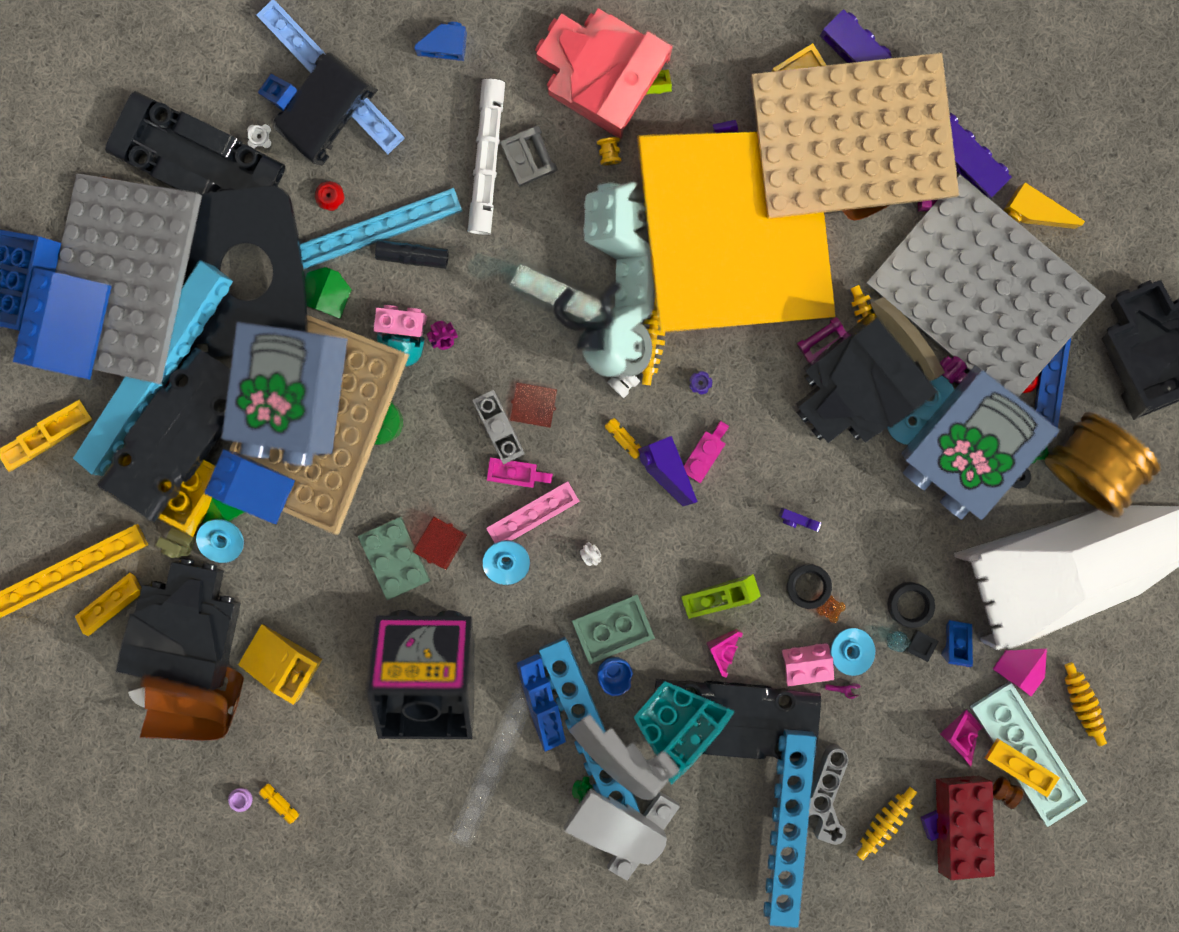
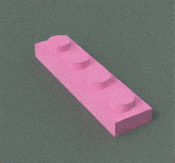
(533, 514)

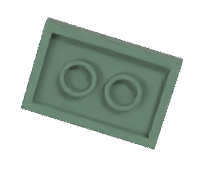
(392, 558)
(613, 629)

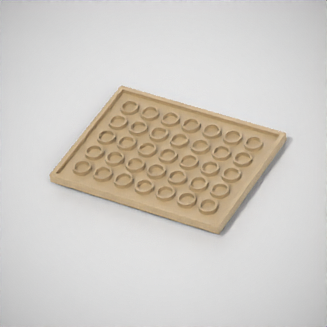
(854, 135)
(368, 384)

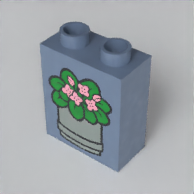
(284, 392)
(976, 445)

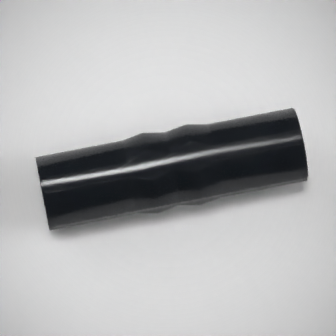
(411, 254)

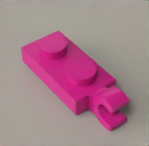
(705, 453)
(516, 473)

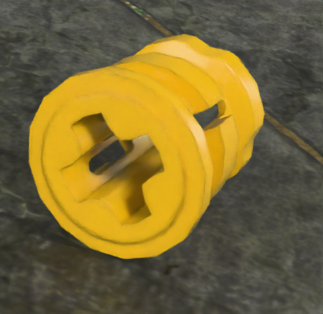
(609, 151)

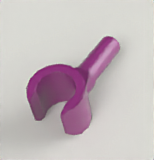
(844, 689)

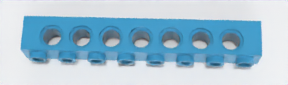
(561, 651)
(788, 912)

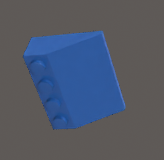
(18, 258)
(62, 323)

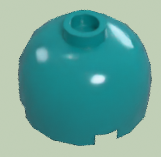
(404, 344)

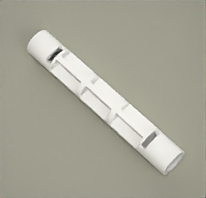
(487, 145)

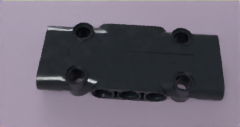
(187, 150)
(170, 437)
(757, 716)

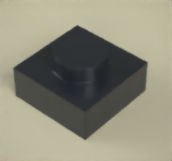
(922, 645)

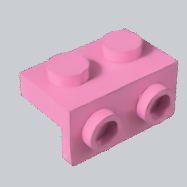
(399, 322)
(808, 664)

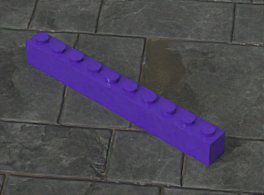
(971, 159)

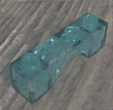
(548, 290)

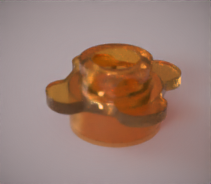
(832, 615)

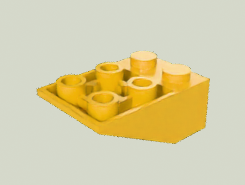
(279, 664)

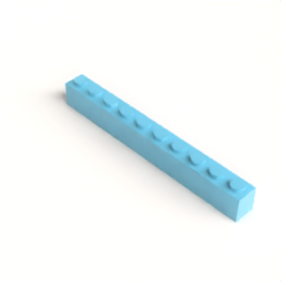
(196, 305)

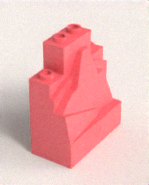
(601, 67)

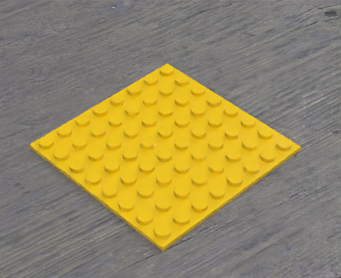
(712, 239)

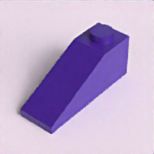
(666, 467)

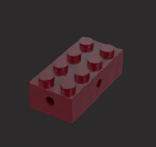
(965, 827)

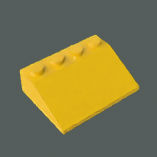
(191, 504)

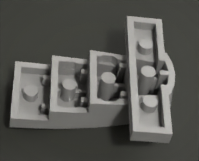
(624, 763)
(623, 830)

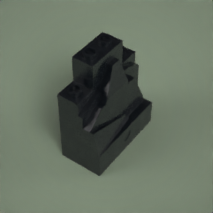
(1145, 347)
(863, 384)
(181, 628)

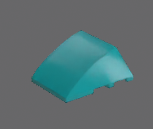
(681, 724)

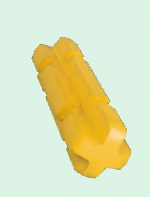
(623, 437)
(278, 803)

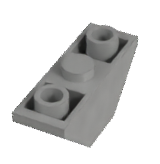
(498, 426)

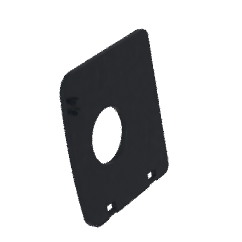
(260, 218)

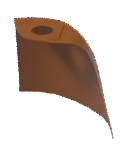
(184, 699)
(184, 727)

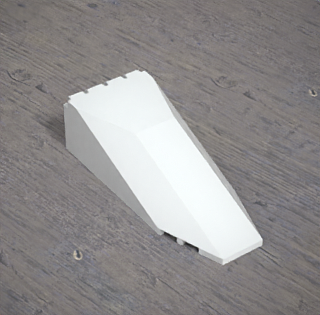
(1072, 569)

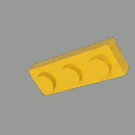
(108, 604)
(1022, 767)

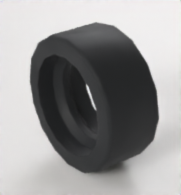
(827, 585)
(928, 611)

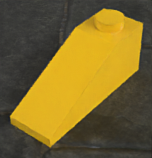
(1033, 207)

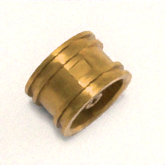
(1102, 464)

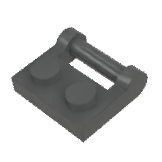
(521, 158)

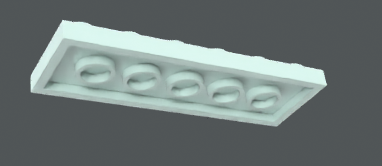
(1009, 719)

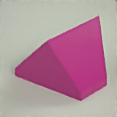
(724, 649)
(1023, 668)
(963, 735)

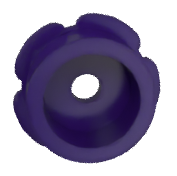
(700, 376)

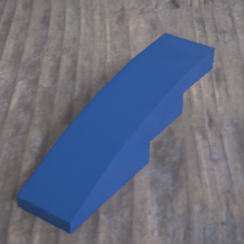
(541, 702)

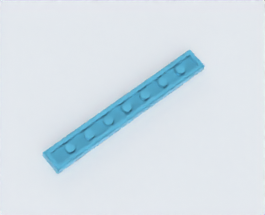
(380, 228)

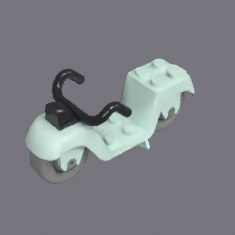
(616, 339)

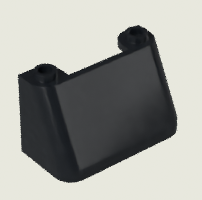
(322, 107)

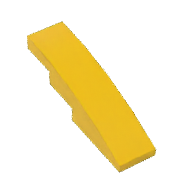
(44, 435)

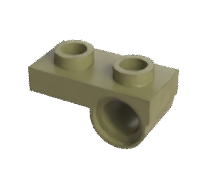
(176, 544)

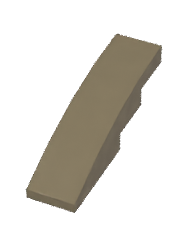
(908, 337)

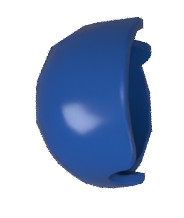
(615, 676)

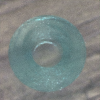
(897, 641)

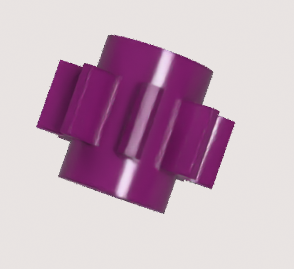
(442, 335)
(953, 369)

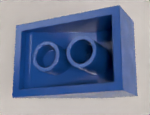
(249, 486)

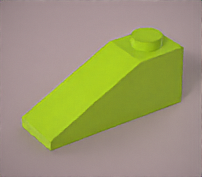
(721, 596)

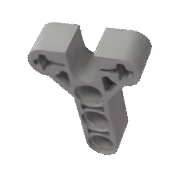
(826, 811)

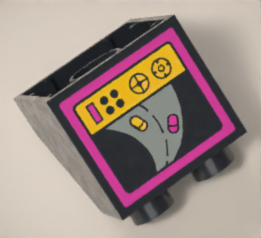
(422, 676)

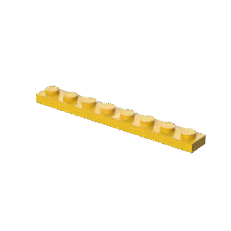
(71, 569)

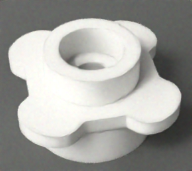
(254, 131)
(590, 554)

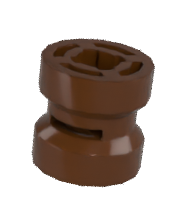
(1008, 793)

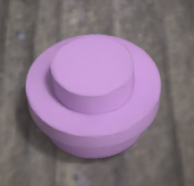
(240, 799)

